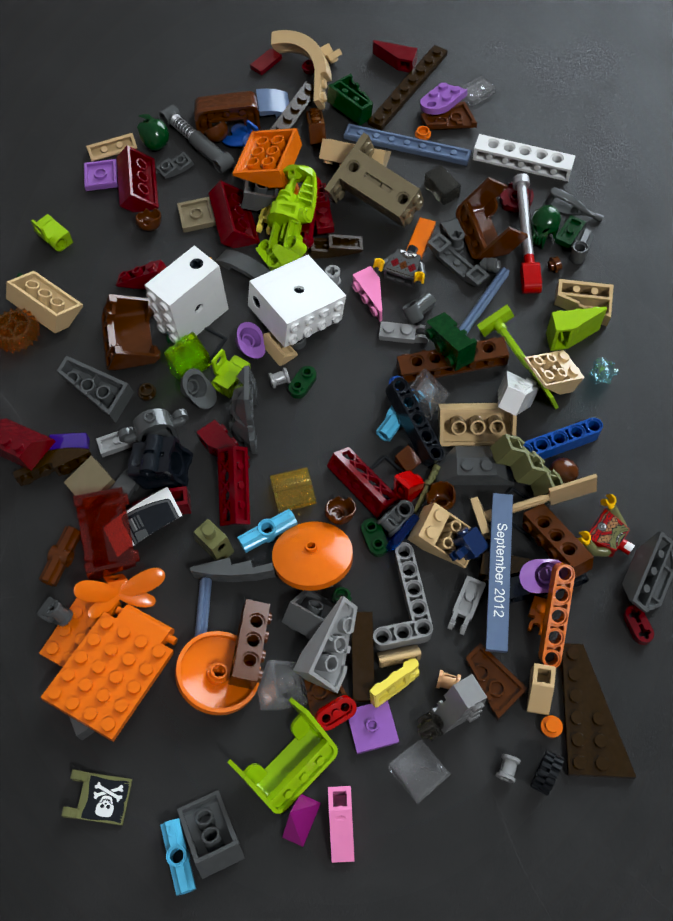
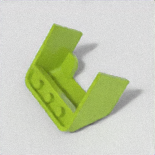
(295, 766)

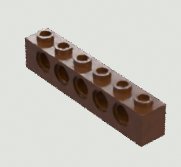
(498, 356)

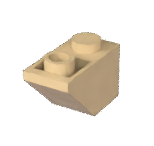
(541, 688)

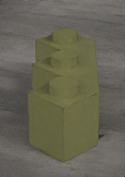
(525, 465)

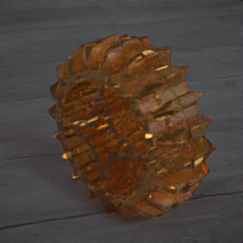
(18, 330)

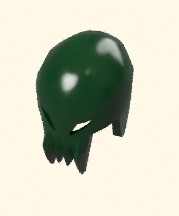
(153, 133)
(547, 219)

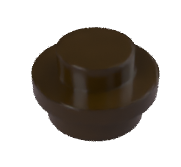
(147, 391)

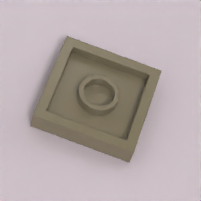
(196, 214)
(89, 478)

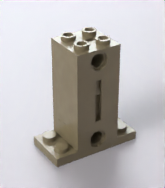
(375, 184)

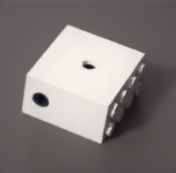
(187, 295)
(296, 300)

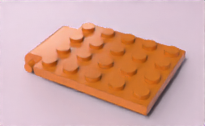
(112, 670)

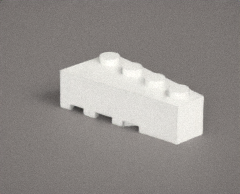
(516, 393)

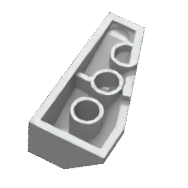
(326, 652)

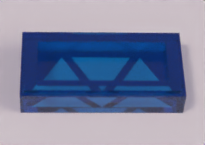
(402, 532)

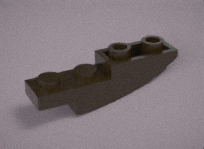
(57, 460)

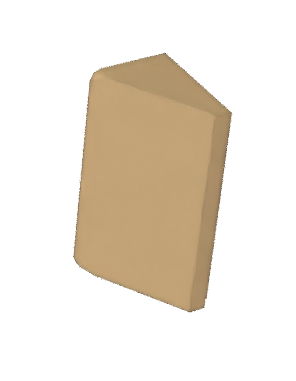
(277, 351)
(398, 655)

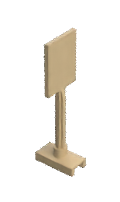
(556, 495)

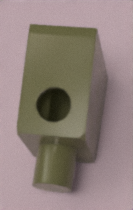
(210, 539)

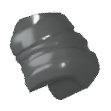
(490, 265)

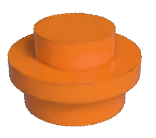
(423, 132)
(551, 726)

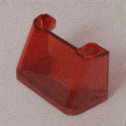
(105, 532)

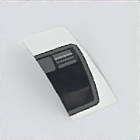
(152, 514)

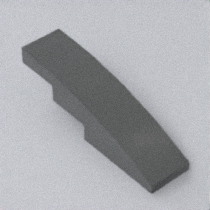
(224, 571)

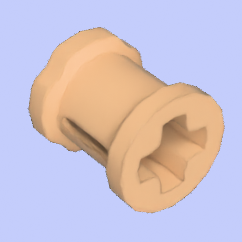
(447, 680)

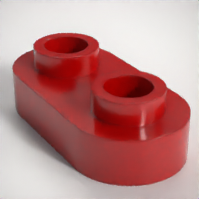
(335, 713)

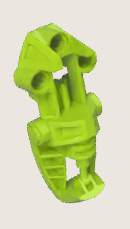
(287, 216)

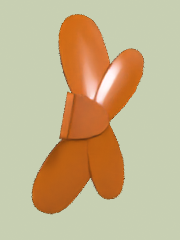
(129, 591)

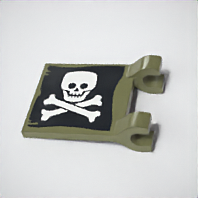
(101, 798)

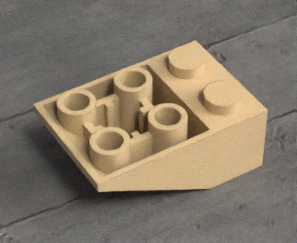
(555, 371)
(436, 531)

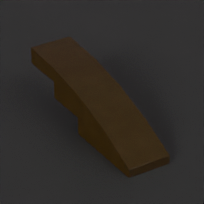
(335, 246)
(362, 657)

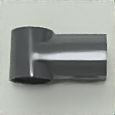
(581, 246)
(416, 309)

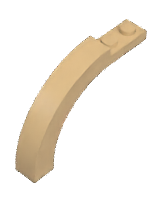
(296, 42)

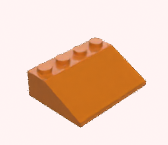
(267, 155)

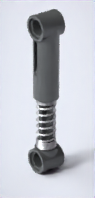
(221, 160)

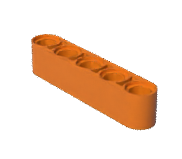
(560, 624)

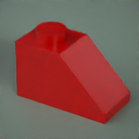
(408, 485)

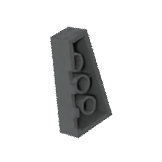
(99, 388)

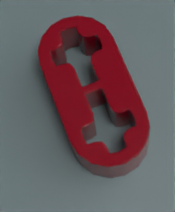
(634, 627)

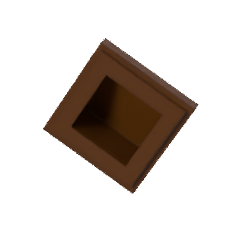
(407, 459)

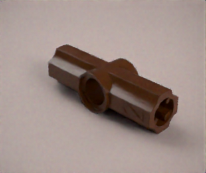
(60, 556)

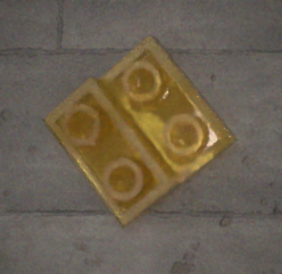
(293, 489)

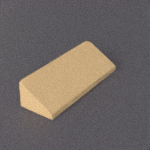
(110, 147)

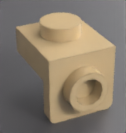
(331, 56)

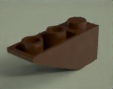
(316, 125)

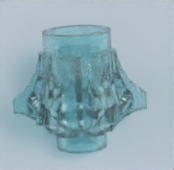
(603, 371)

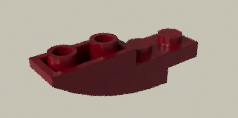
(323, 217)

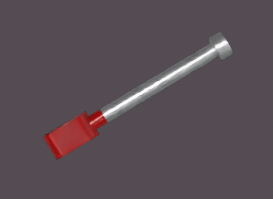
(529, 270)

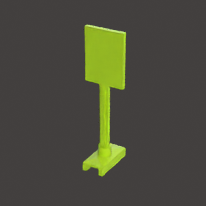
(497, 322)

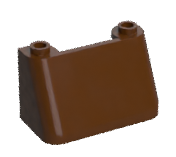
(226, 108)
(128, 332)

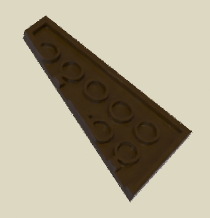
(590, 731)

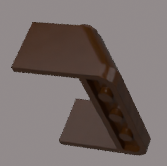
(475, 220)

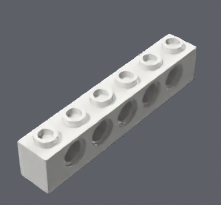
(523, 157)

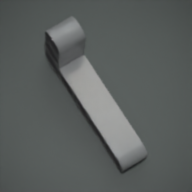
(412, 601)

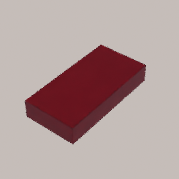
(266, 61)

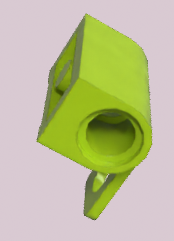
(52, 232)
(226, 372)

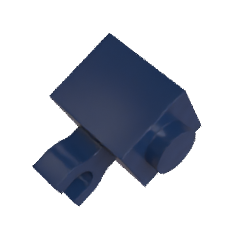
(469, 544)

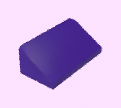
(70, 440)

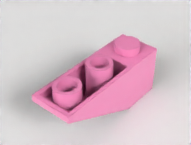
(368, 286)
(341, 824)

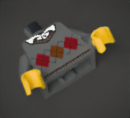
(403, 267)

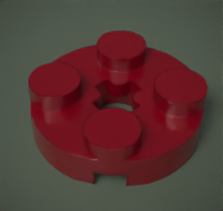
(510, 203)

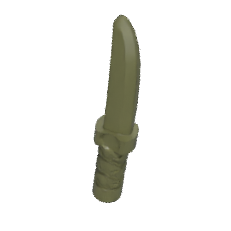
(433, 474)

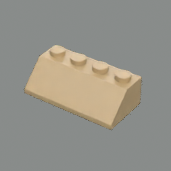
(337, 151)
(44, 300)
(473, 424)

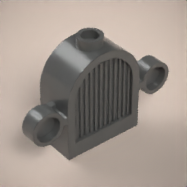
(153, 422)

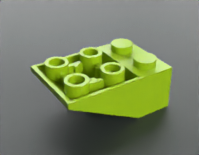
(573, 326)

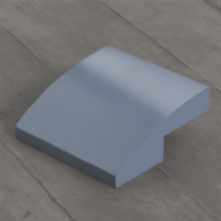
(272, 101)

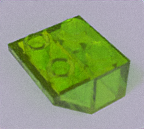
(187, 355)

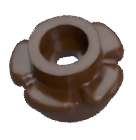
(554, 264)

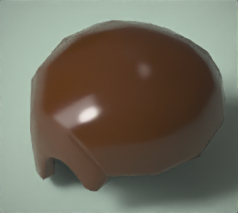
(218, 132)
(148, 220)
(566, 468)
(442, 494)
(340, 510)

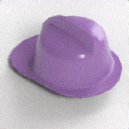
(250, 340)
(536, 575)

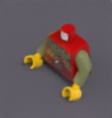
(607, 532)

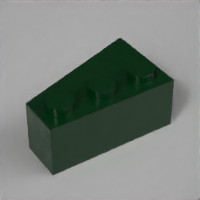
(350, 100)
(451, 341)

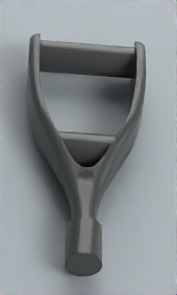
(577, 209)

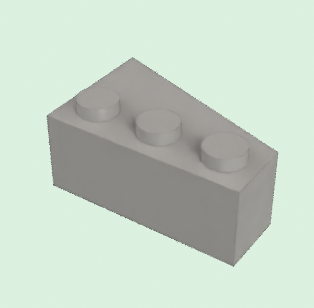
(462, 703)

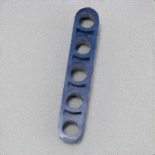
(565, 436)

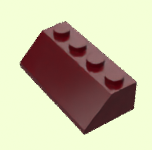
(136, 180)
(233, 223)
(22, 444)

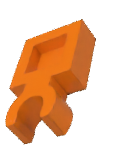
(537, 612)

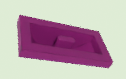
(301, 820)

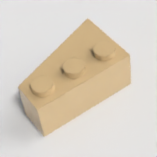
(584, 295)

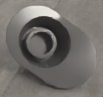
(198, 389)

